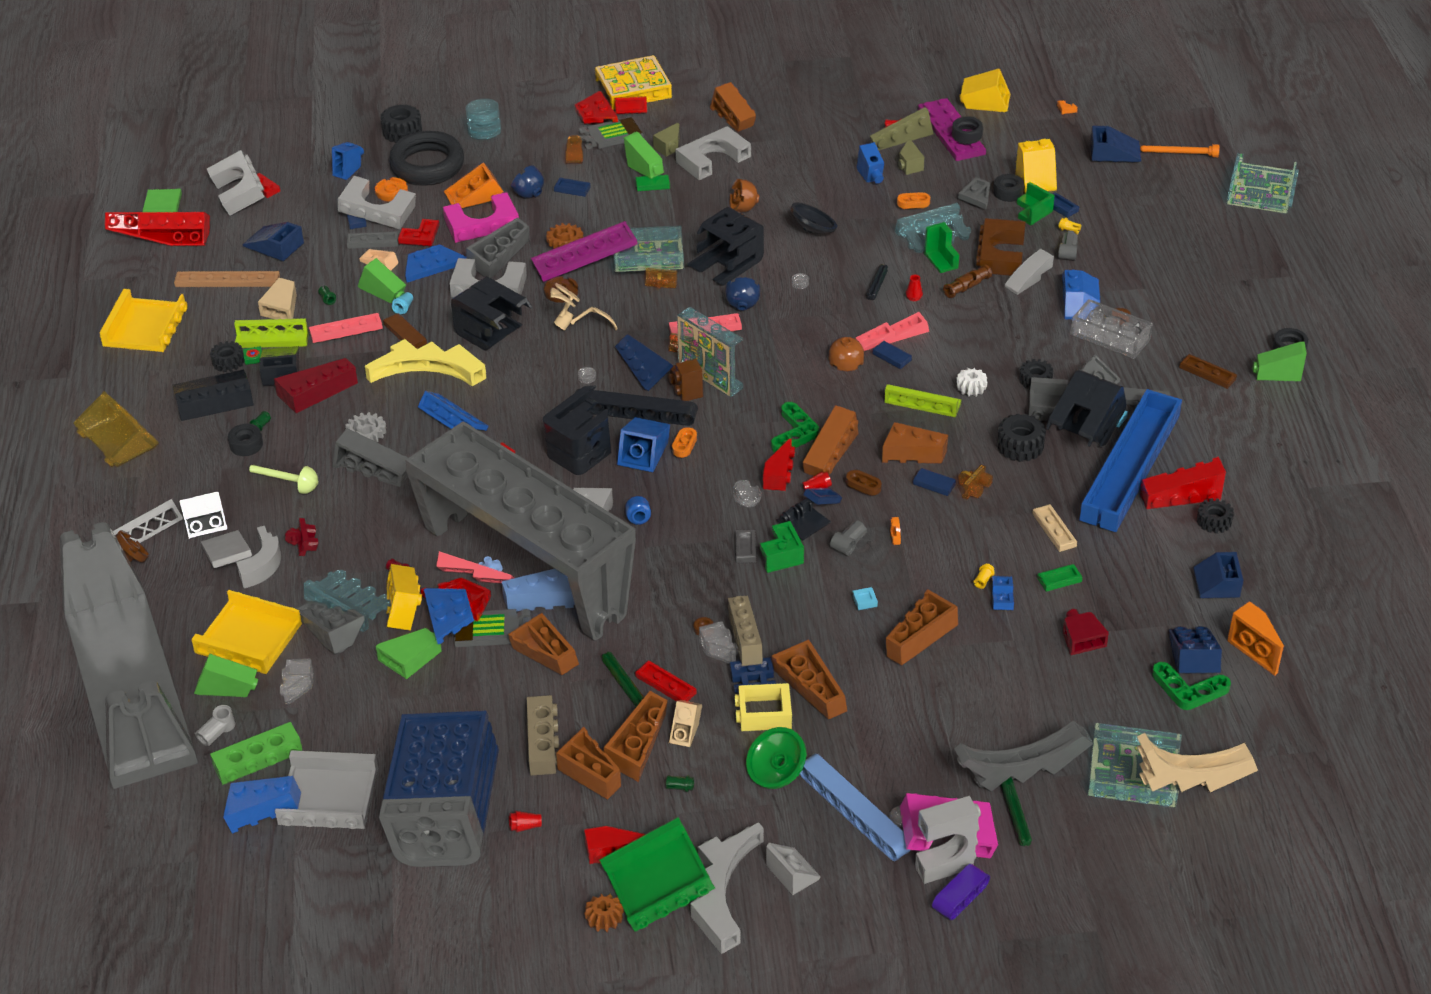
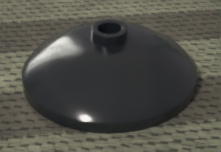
(812, 218)

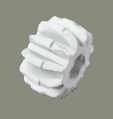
(971, 382)

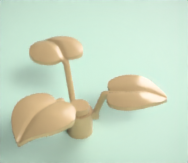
(565, 317)

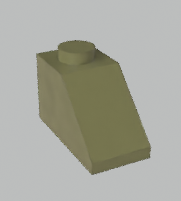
(667, 140)
(911, 159)

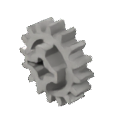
(367, 425)

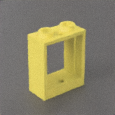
(763, 720)

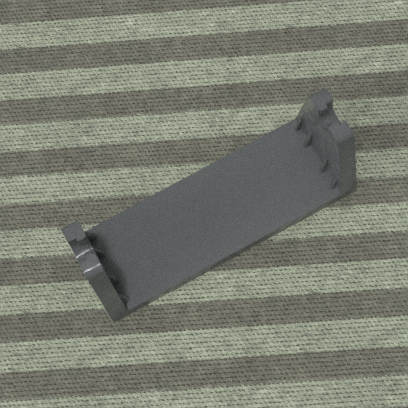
(566, 530)
(121, 660)

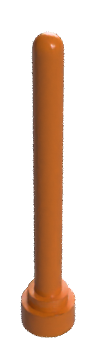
(1211, 150)

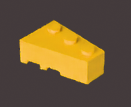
(403, 595)

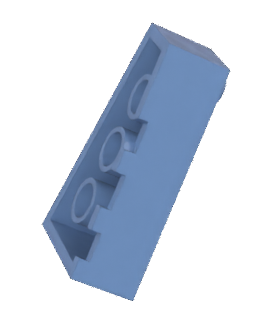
(538, 590)

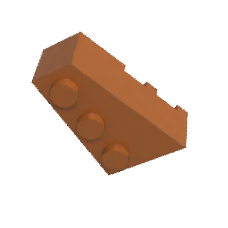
(914, 443)
(589, 765)

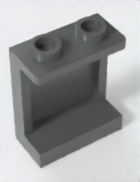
(1044, 396)

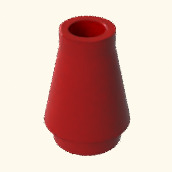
(914, 289)
(820, 480)
(523, 821)

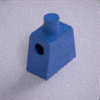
(346, 159)
(870, 163)

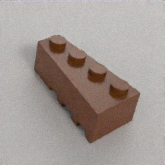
(832, 441)
(921, 627)
(810, 678)
(636, 737)

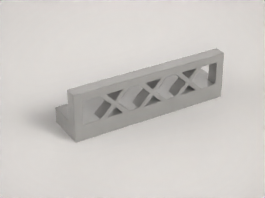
(152, 515)

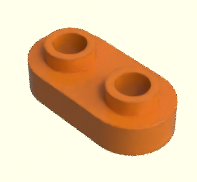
(913, 200)
(684, 442)

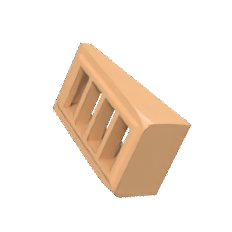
(387, 258)

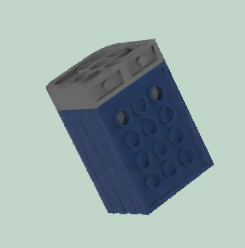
(439, 788)

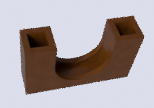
(1000, 232)

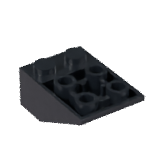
(278, 363)

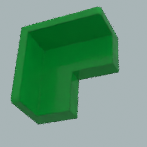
(1036, 204)
(939, 248)
(784, 550)

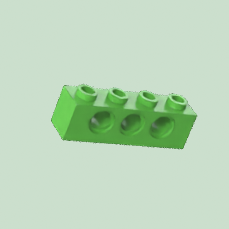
(255, 753)

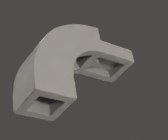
(264, 563)

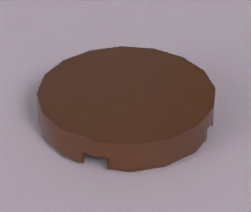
(569, 284)

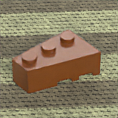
(733, 107)
(544, 644)

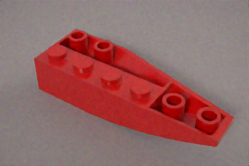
(162, 227)

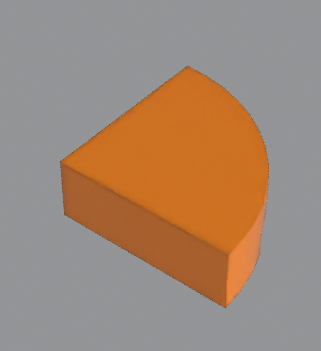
(1066, 108)
(895, 531)

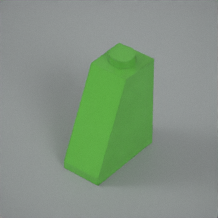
(642, 156)
(381, 281)
(1281, 363)
(408, 652)
(225, 678)

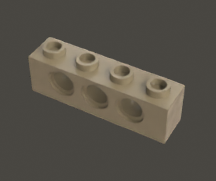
(745, 630)
(541, 735)

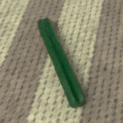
(622, 678)
(1016, 812)

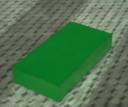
(656, 183)
(1059, 577)

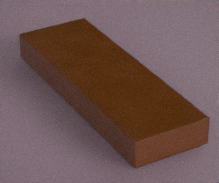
(404, 330)
(1208, 371)

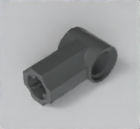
(1068, 247)
(846, 541)

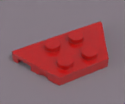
(595, 109)
(477, 595)

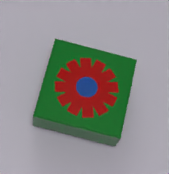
(252, 355)

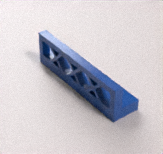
(447, 411)

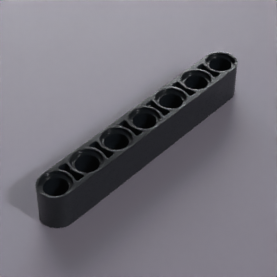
(644, 407)

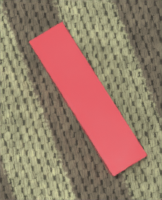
(901, 330)
(481, 573)

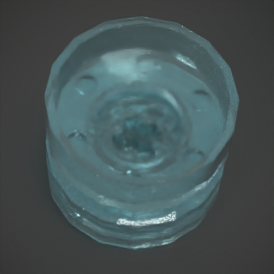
(483, 118)

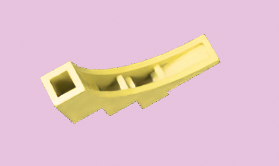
(431, 358)

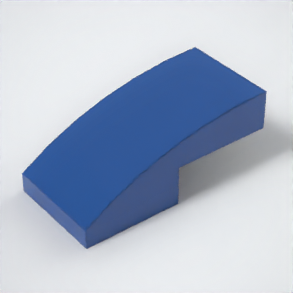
(1002, 593)

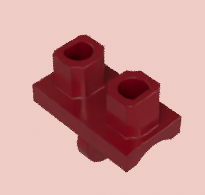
(303, 537)

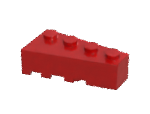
(1184, 485)

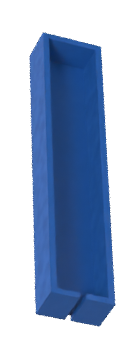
(1130, 460)

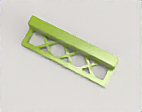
(271, 337)
(922, 400)

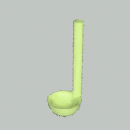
(306, 480)

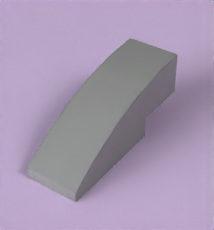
(1030, 271)

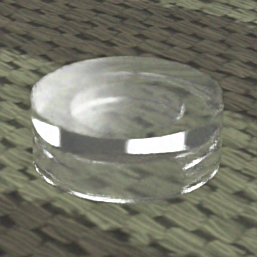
(800, 281)
(586, 375)

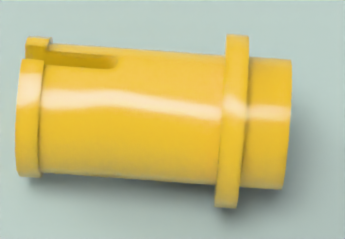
(1067, 225)
(985, 573)

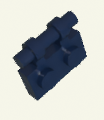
(752, 672)

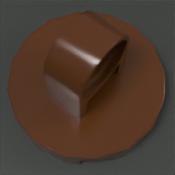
(132, 549)

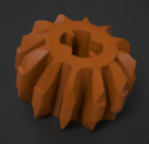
(604, 912)

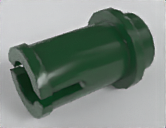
(328, 297)
(261, 420)
(680, 783)

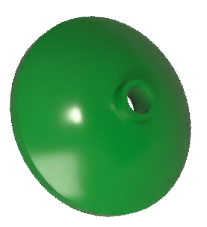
(770, 751)

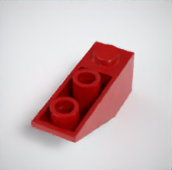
(777, 468)
(606, 840)

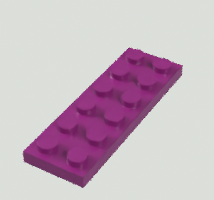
(942, 117)
(584, 251)

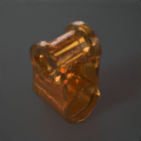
(574, 152)

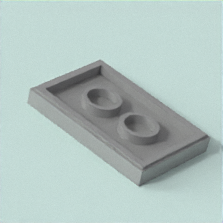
(226, 549)

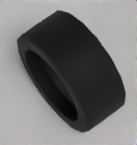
(967, 137)
(1291, 335)

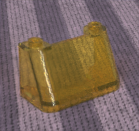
(114, 431)

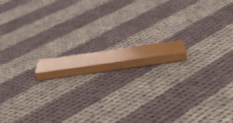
(226, 278)

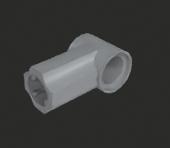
(220, 722)

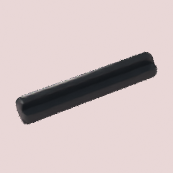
(877, 282)

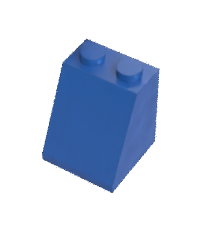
(642, 444)

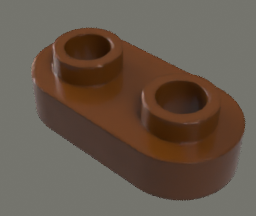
(863, 482)

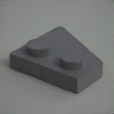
(976, 192)

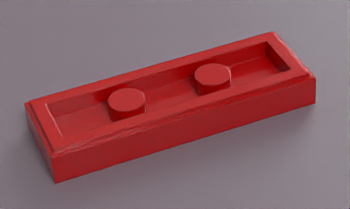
(665, 682)

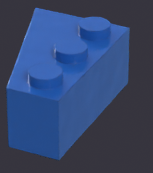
(258, 800)

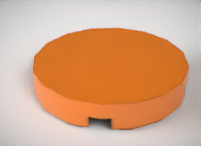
(388, 189)

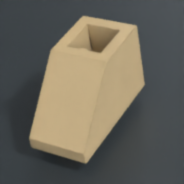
(685, 722)

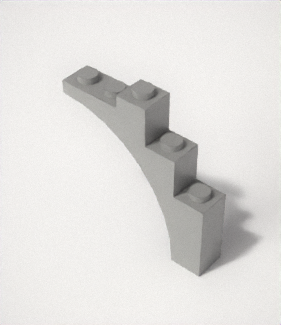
(720, 860)

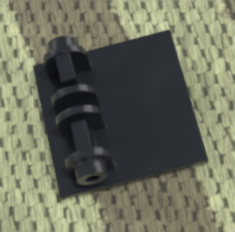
(804, 519)

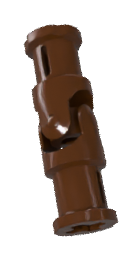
(967, 281)

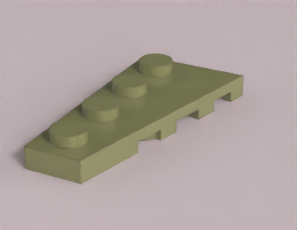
(909, 128)

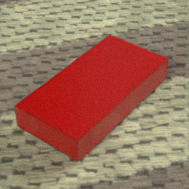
(632, 104)

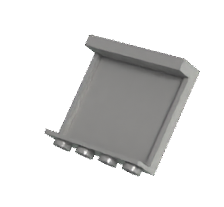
(333, 789)

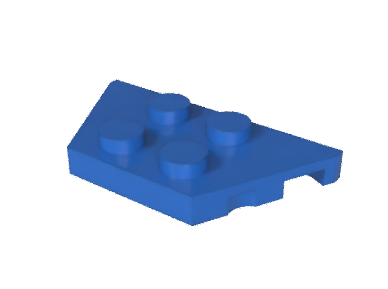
(430, 261)
(448, 610)

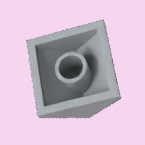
(790, 867)

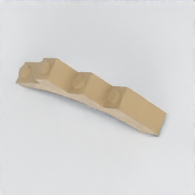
(1190, 770)

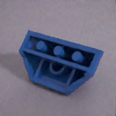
(1077, 289)

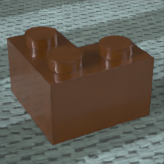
(687, 379)

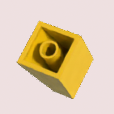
(986, 92)
(1037, 164)

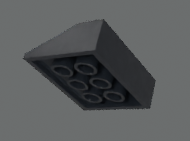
(213, 395)

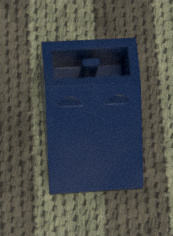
(1113, 145)
(276, 240)
(1195, 650)

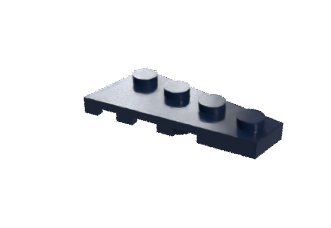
(643, 362)

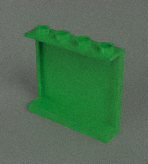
(657, 874)

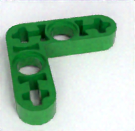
(804, 430)
(1189, 693)

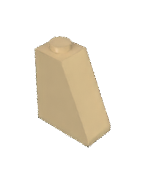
(279, 300)

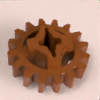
(563, 235)

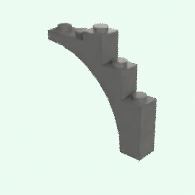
(1021, 763)

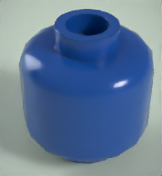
(638, 510)

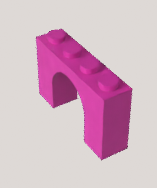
(468, 228)
(915, 839)

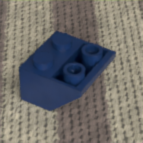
(1219, 576)

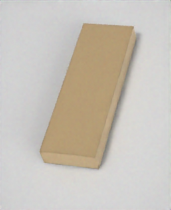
(1054, 528)

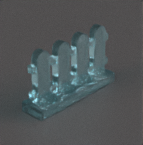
(917, 223)
(324, 593)

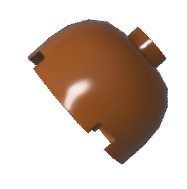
(744, 196)
(846, 354)

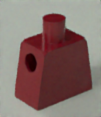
(1083, 632)

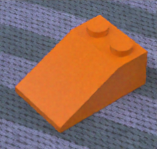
(474, 188)
(1256, 637)

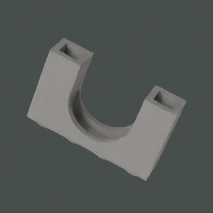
(725, 140)
(246, 191)
(390, 214)
(465, 274)
(947, 819)

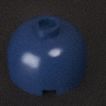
(529, 183)
(742, 293)

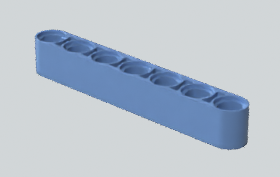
(854, 807)

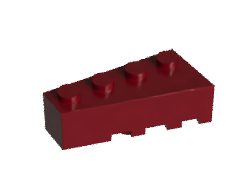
(315, 384)

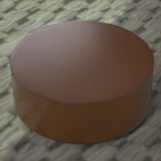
(703, 621)

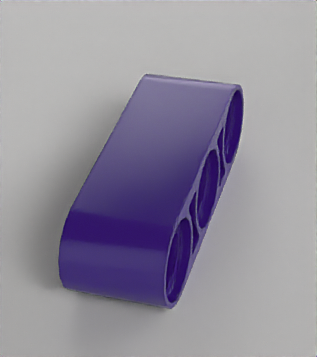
(961, 891)

